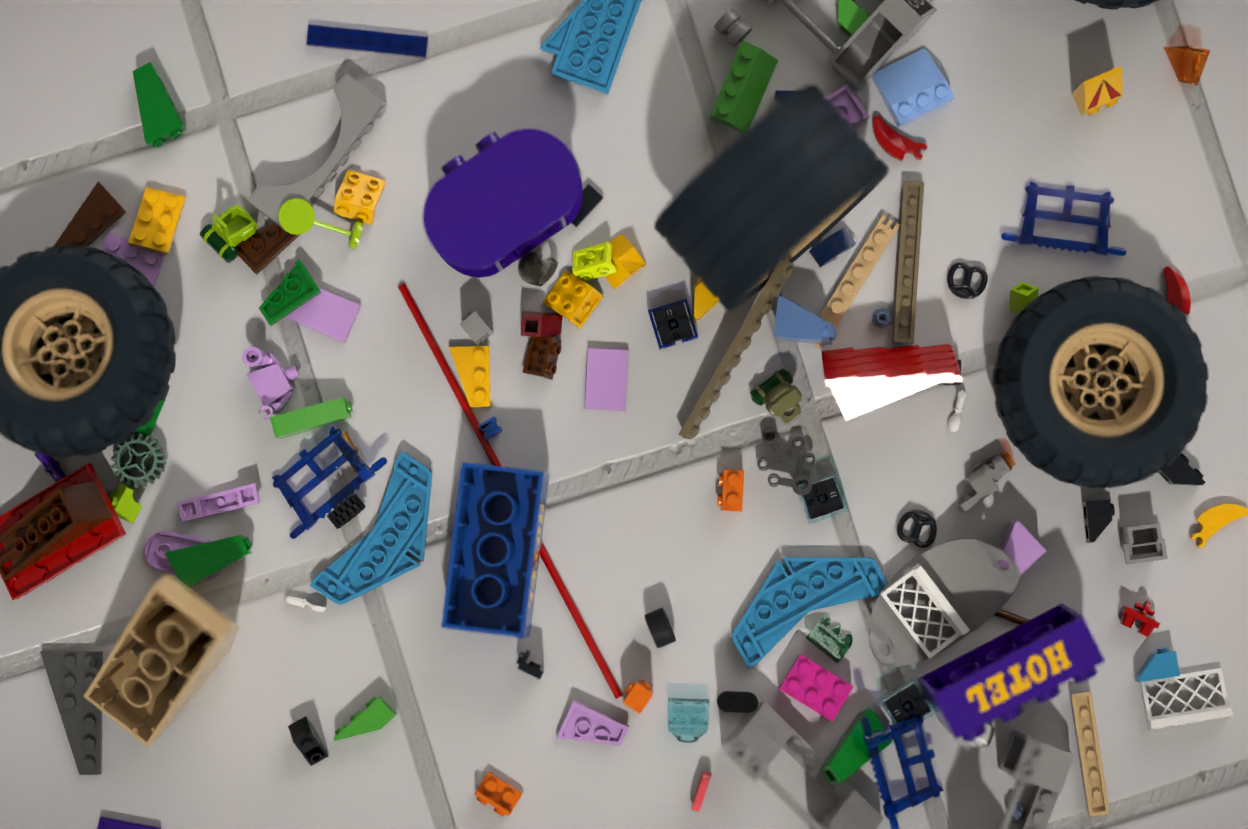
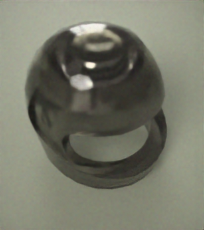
(532, 268)

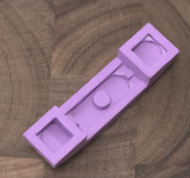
(218, 502)

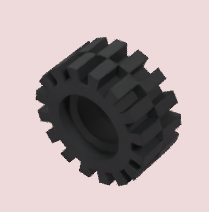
(346, 511)

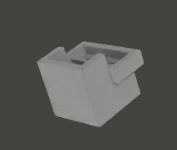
(1143, 543)

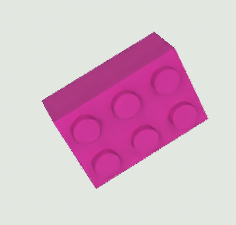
(815, 687)

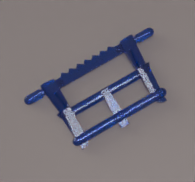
(1030, 213)
(348, 454)
(894, 732)

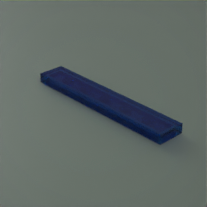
(367, 41)

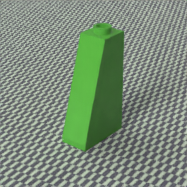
(311, 417)

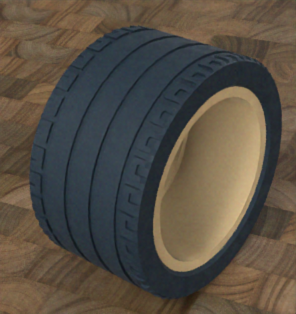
(770, 195)

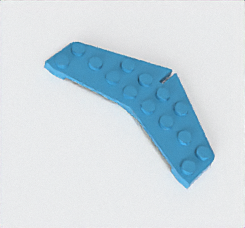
(382, 552)
(787, 599)

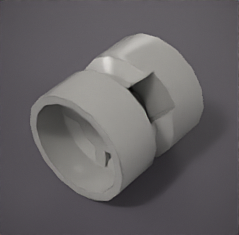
(733, 27)

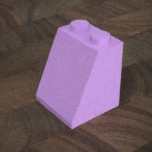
(1020, 546)

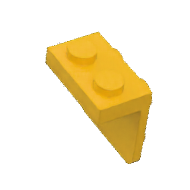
(358, 196)

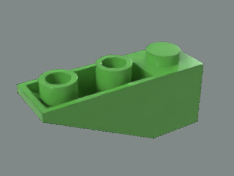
(370, 720)

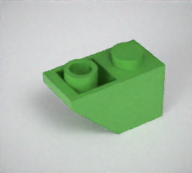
(850, 16)

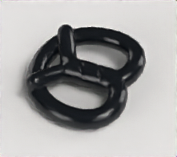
(966, 281)
(917, 528)

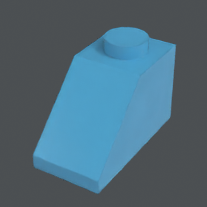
(1159, 666)

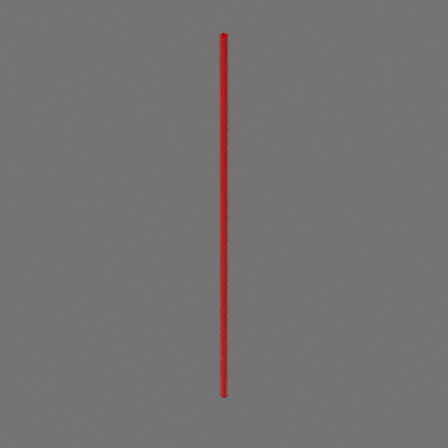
(495, 462)

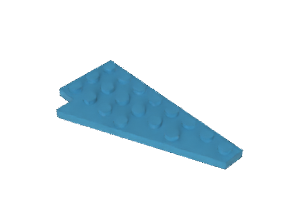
(592, 42)

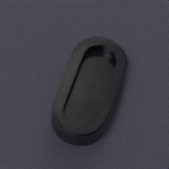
(737, 701)

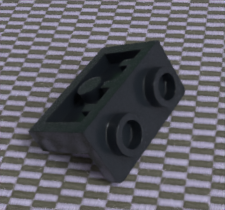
(531, 668)

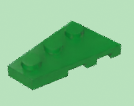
(291, 294)

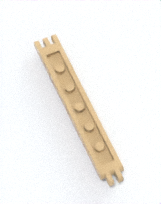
(858, 271)

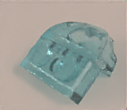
(688, 718)

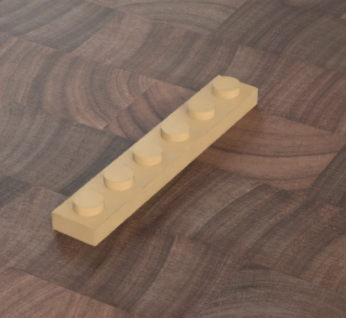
(1089, 754)

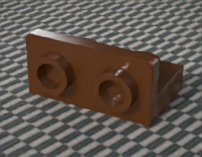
(542, 357)

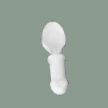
(955, 420)
(302, 603)

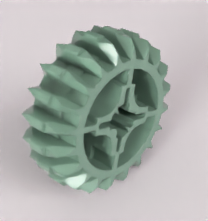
(154, 451)

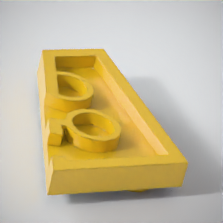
(474, 372)

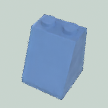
(800, 325)

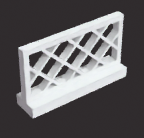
(937, 598)
(1186, 717)

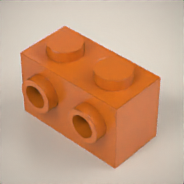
(732, 490)
(638, 695)

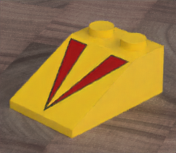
(1099, 91)

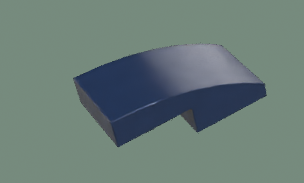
(832, 247)

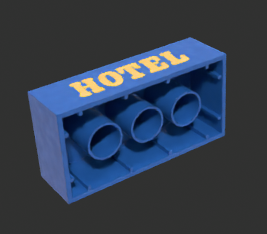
(495, 550)

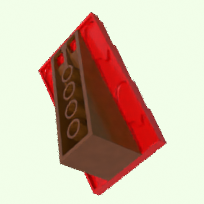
(56, 531)

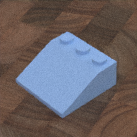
(912, 87)

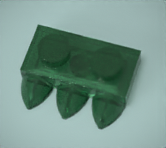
(829, 639)

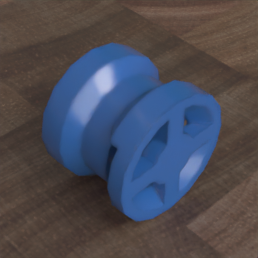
(490, 430)

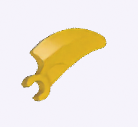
(1216, 518)

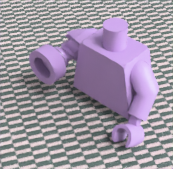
(270, 382)

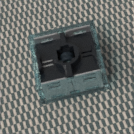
(829, 495)
(905, 702)

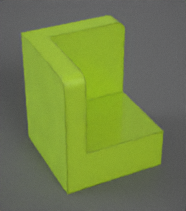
(1021, 296)

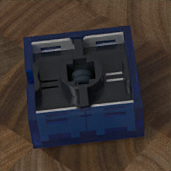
(665, 322)

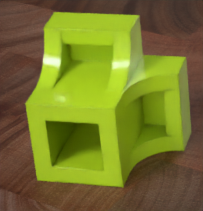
(124, 504)

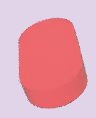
(701, 790)

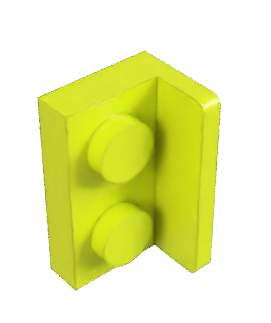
(593, 262)

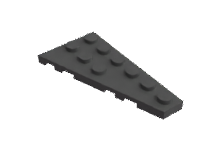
(70, 678)

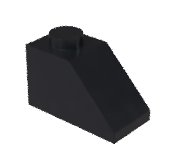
(1096, 518)

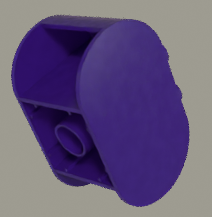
(502, 201)

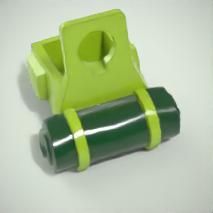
(228, 231)

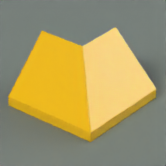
(625, 259)

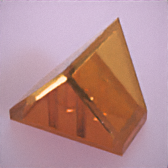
(1187, 62)

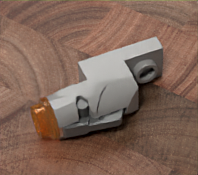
(983, 476)

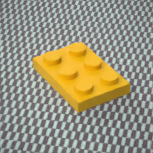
(157, 220)

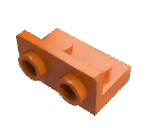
(498, 794)

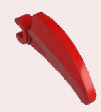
(893, 142)
(1177, 290)

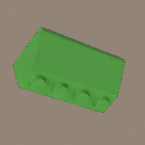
(744, 87)

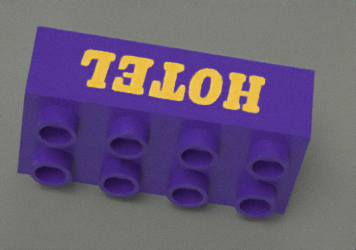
(1012, 671)

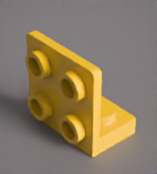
(573, 299)

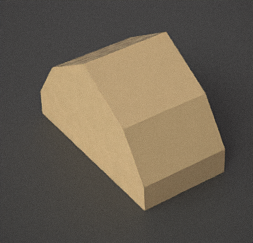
(161, 659)

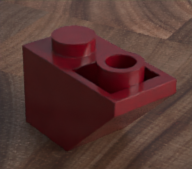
(540, 324)

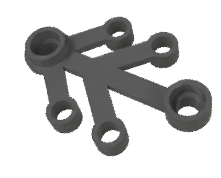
(787, 465)

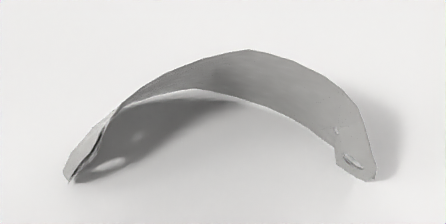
(966, 579)

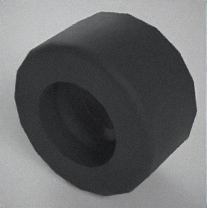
(660, 627)

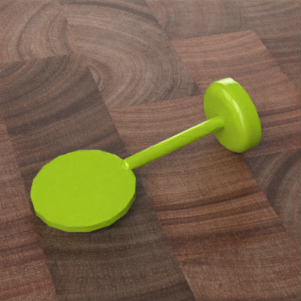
(298, 217)

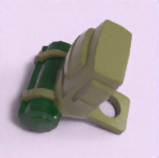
(778, 395)

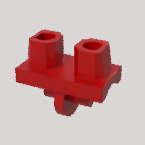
(1147, 625)

